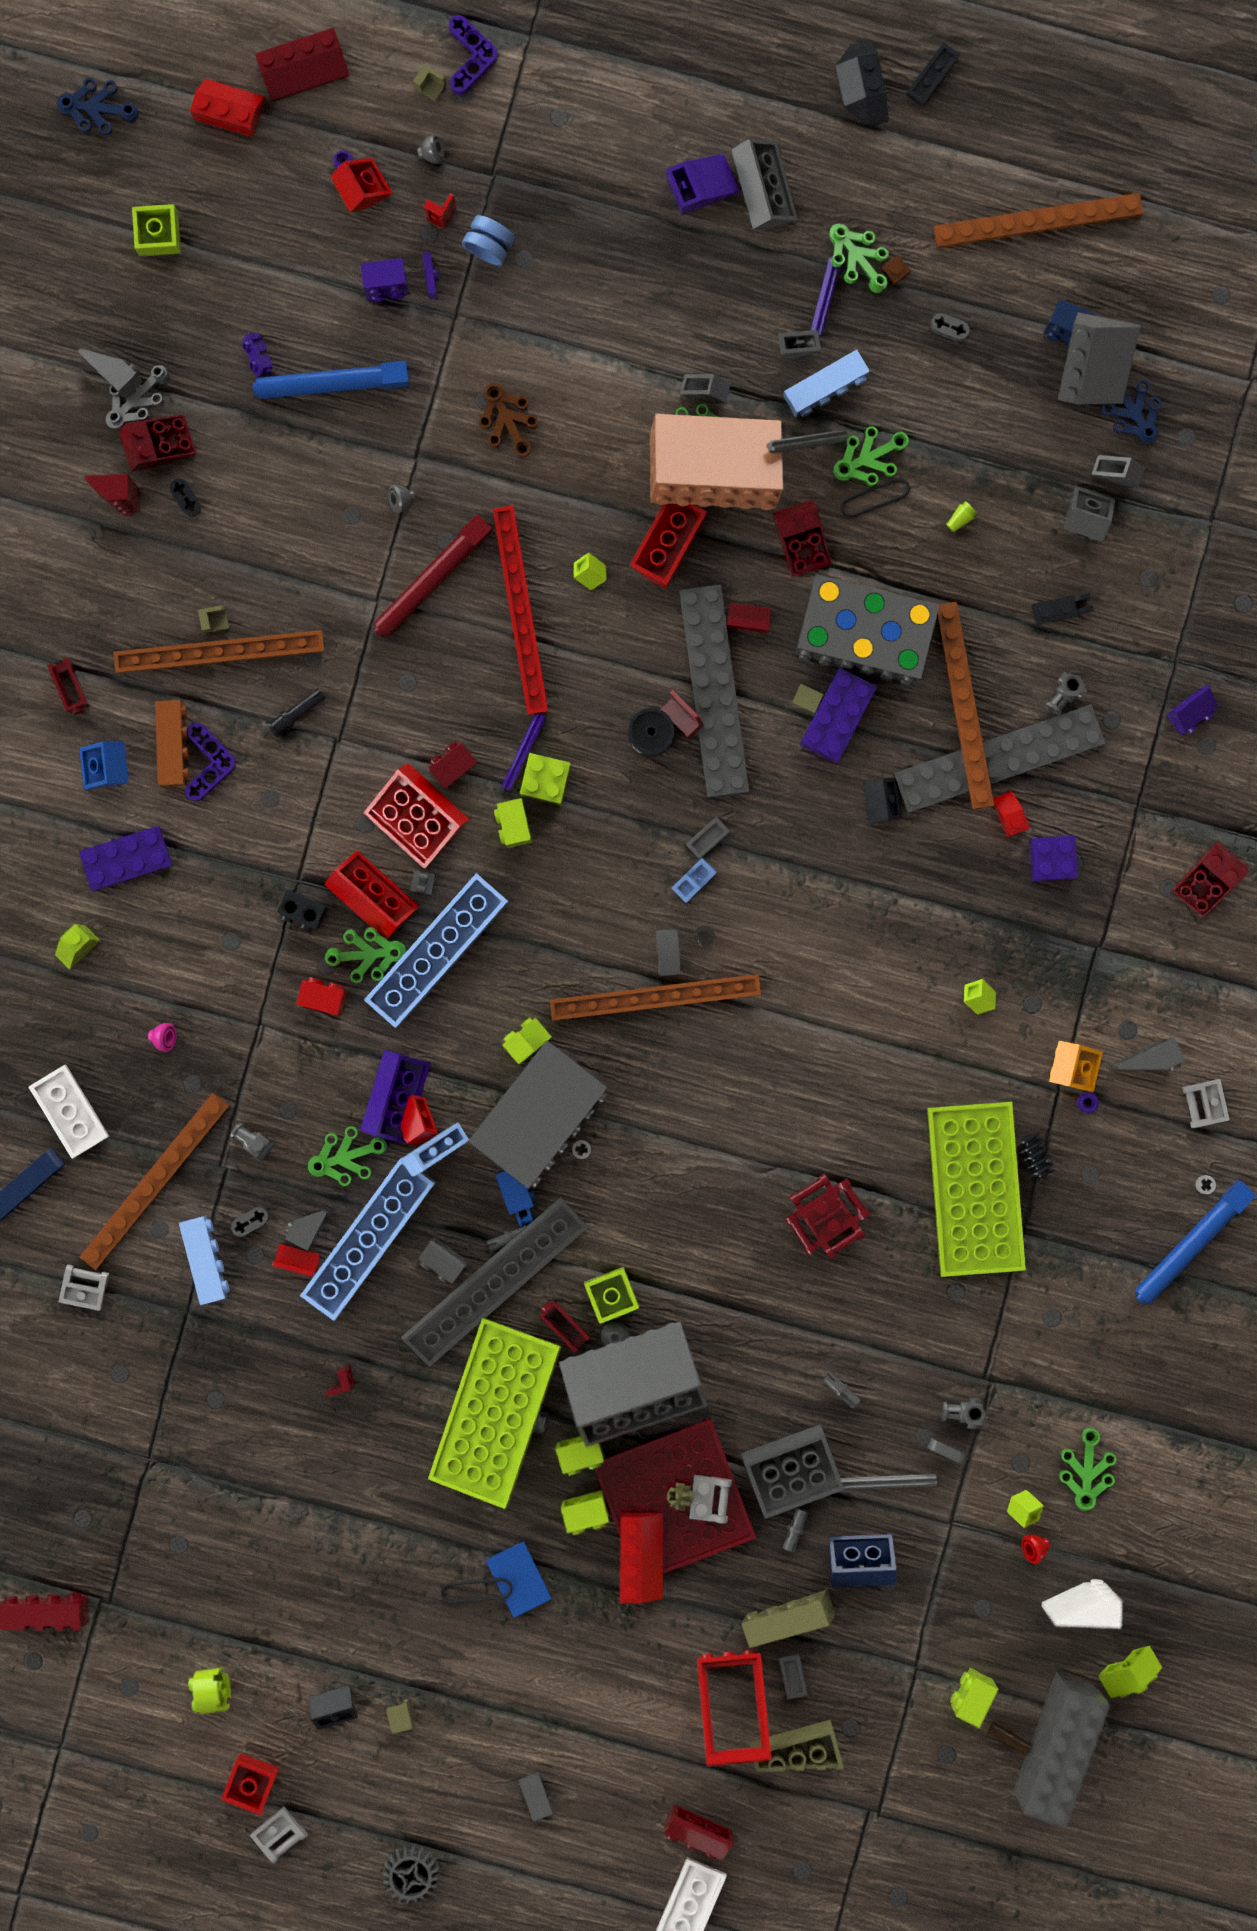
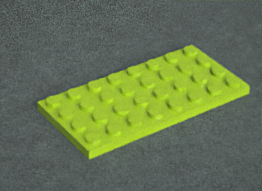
(976, 1189)
(494, 1413)

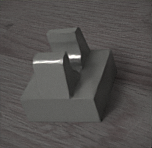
(423, 882)

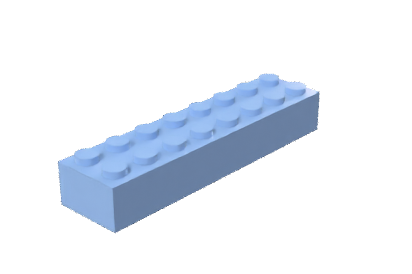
(436, 951)
(367, 1240)

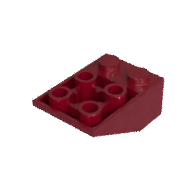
(156, 442)
(802, 538)
(1210, 879)

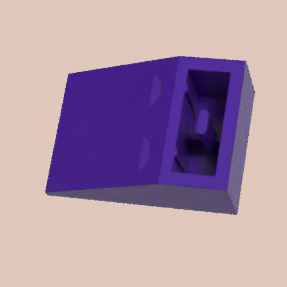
(701, 182)

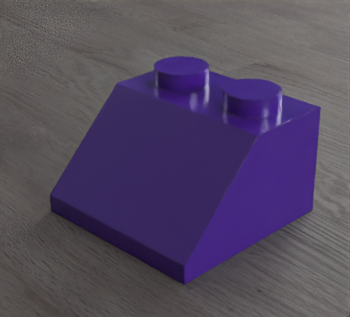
(1193, 710)

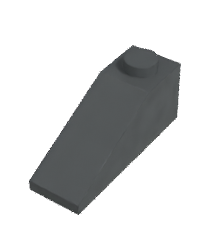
(114, 371)

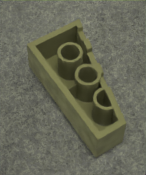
(789, 1619)
(802, 1749)

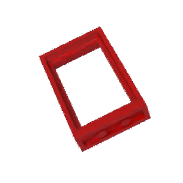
(736, 1756)

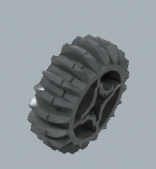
(417, 1879)

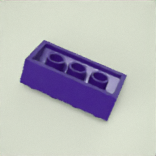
(394, 1083)

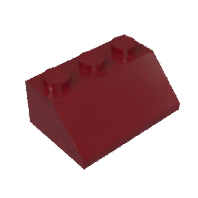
(118, 491)
(698, 1833)

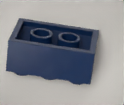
(862, 1560)

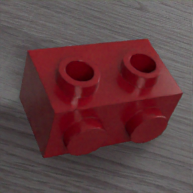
(452, 763)

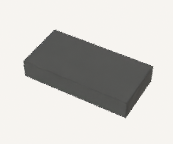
(707, 838)
(793, 1676)
(535, 1796)

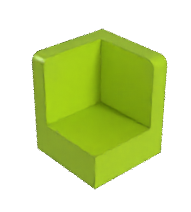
(589, 571)
(979, 996)
(1025, 1508)

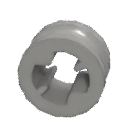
(584, 1155)
(1212, 1184)

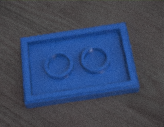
(521, 1571)

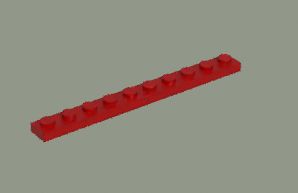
(520, 610)

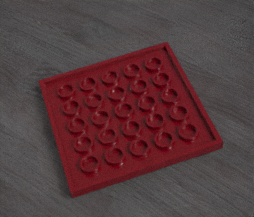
(642, 1476)

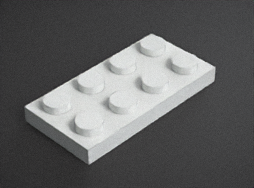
(68, 1111)
(692, 1898)

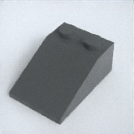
(1158, 1056)

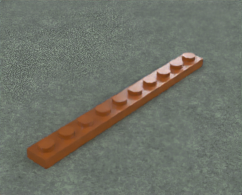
(1038, 220)
(219, 651)
(964, 706)
(655, 997)
(154, 1181)

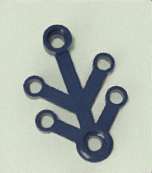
(94, 106)
(1134, 412)

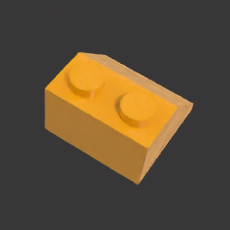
(1076, 1066)

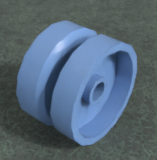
(488, 240)

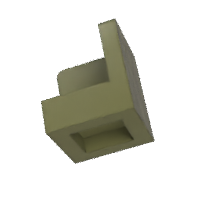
(429, 82)
(213, 619)
(807, 699)
(400, 1717)

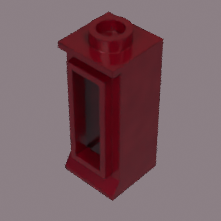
(55, 671)
(547, 1309)

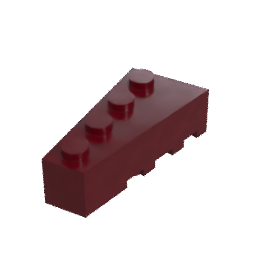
(44, 1612)

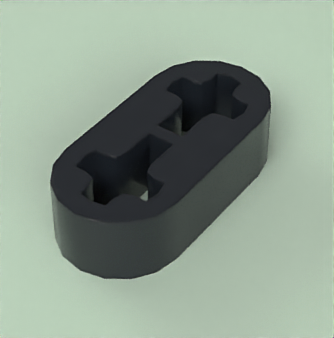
(189, 495)

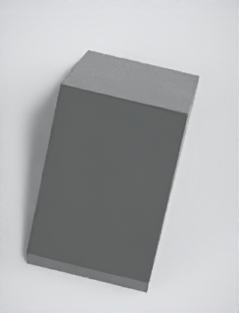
(799, 344)

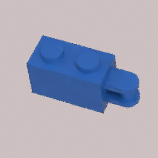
(516, 1197)

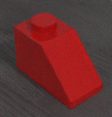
(1010, 814)
(417, 1122)

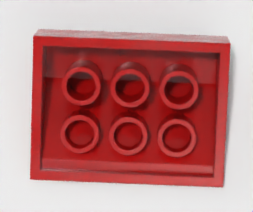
(416, 815)

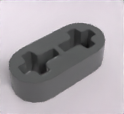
(951, 322)
(252, 1225)
(947, 1450)

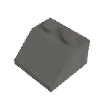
(1089, 514)
(442, 1260)

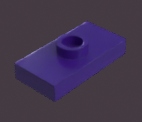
(431, 275)

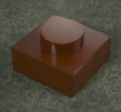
(895, 269)

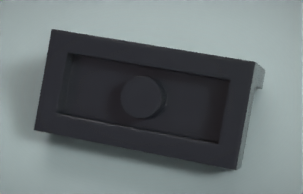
(882, 800)
(332, 1707)

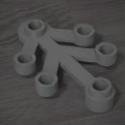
(136, 400)

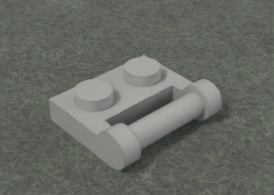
(1212, 1100)
(81, 1294)
(703, 1498)
(273, 1830)

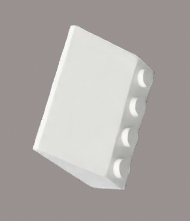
(1085, 1605)

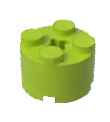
(210, 1691)

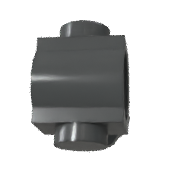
(1065, 694)
(253, 1143)
(962, 1411)

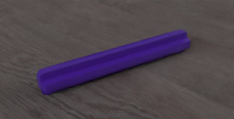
(825, 297)
(523, 752)

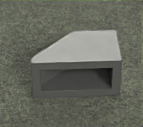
(705, 387)
(1118, 470)
(305, 1229)

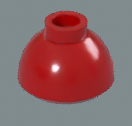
(1034, 1548)

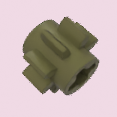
(680, 1496)

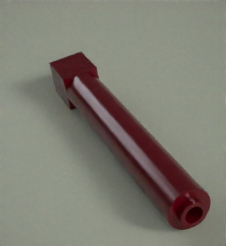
(470, 538)

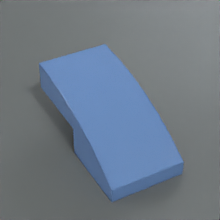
(694, 880)

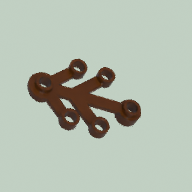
(506, 417)

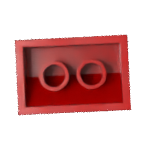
(227, 107)

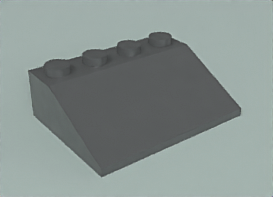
(1098, 360)
(792, 1471)

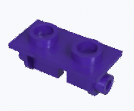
(253, 346)

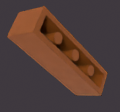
(171, 743)

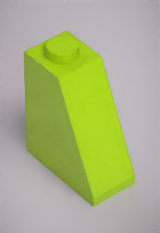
(75, 945)

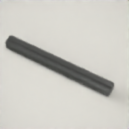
(807, 441)
(882, 1482)

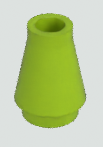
(961, 517)

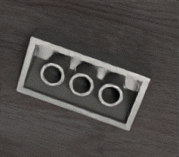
(764, 184)

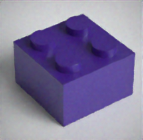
(384, 279)
(1053, 858)

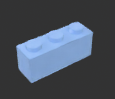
(435, 1149)

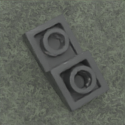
(668, 952)

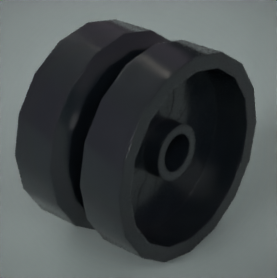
(660, 723)

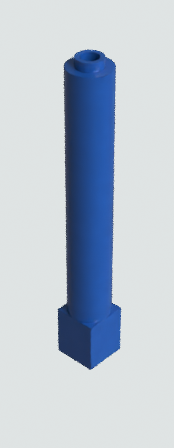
(387, 375)
(1231, 1203)

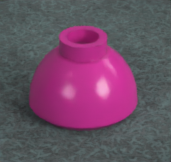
(163, 1037)

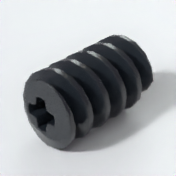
(1036, 1155)

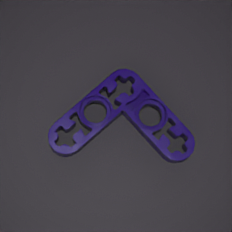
(478, 58)
(215, 766)

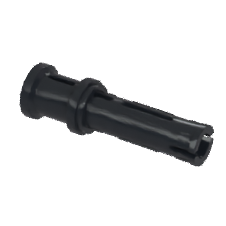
(287, 718)

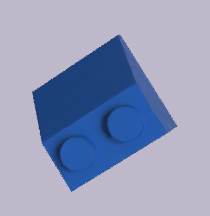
(104, 765)

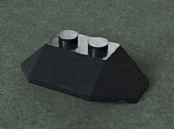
(863, 83)

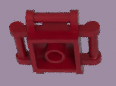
(827, 1216)

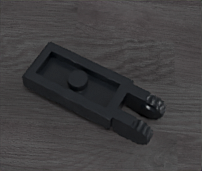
(1060, 609)

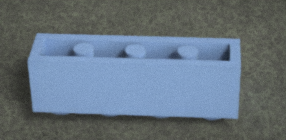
(826, 383)
(203, 1259)

